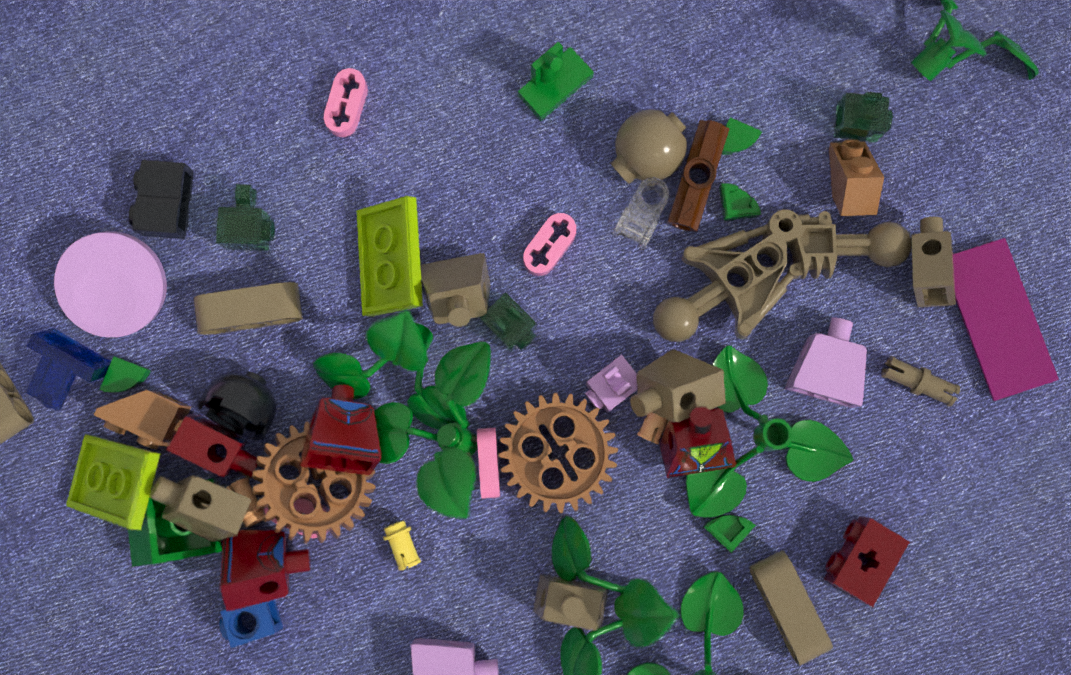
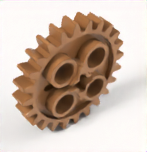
(586, 434)
(281, 493)

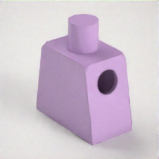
(831, 367)
(448, 658)

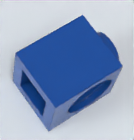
(267, 623)

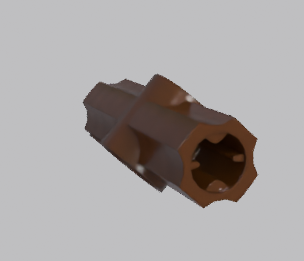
(703, 155)

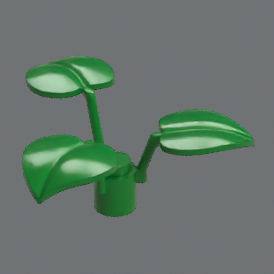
(939, 54)
(404, 344)
(812, 452)
(450, 479)
(639, 606)
(707, 606)

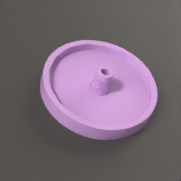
(110, 284)

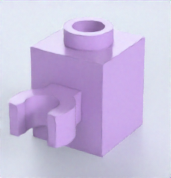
(612, 384)

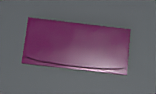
(1000, 321)

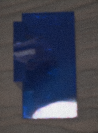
(60, 364)

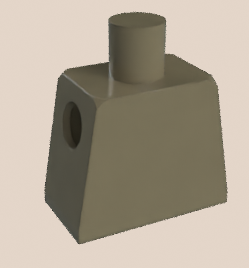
(933, 264)
(456, 289)
(677, 386)
(201, 506)
(570, 602)

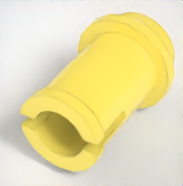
(401, 545)

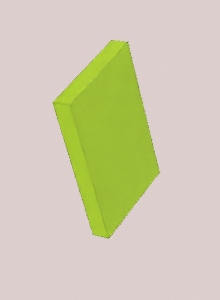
(389, 257)
(113, 481)

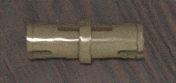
(920, 381)

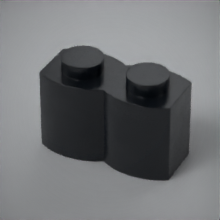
(161, 199)

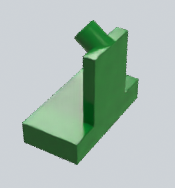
(554, 80)

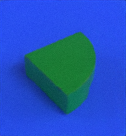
(739, 137)
(737, 203)
(123, 376)
(729, 530)

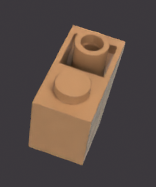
(855, 178)
(146, 414)

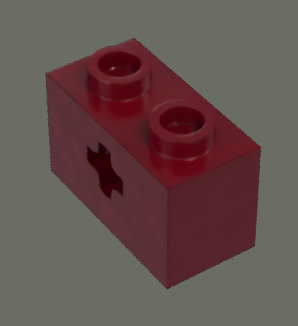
(880, 547)

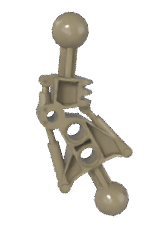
(812, 248)

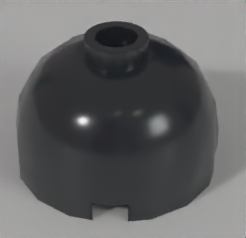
(240, 403)

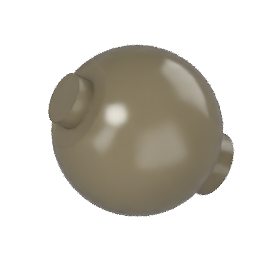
(649, 146)

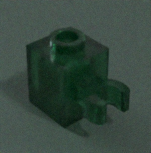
(862, 117)
(244, 225)
(509, 323)

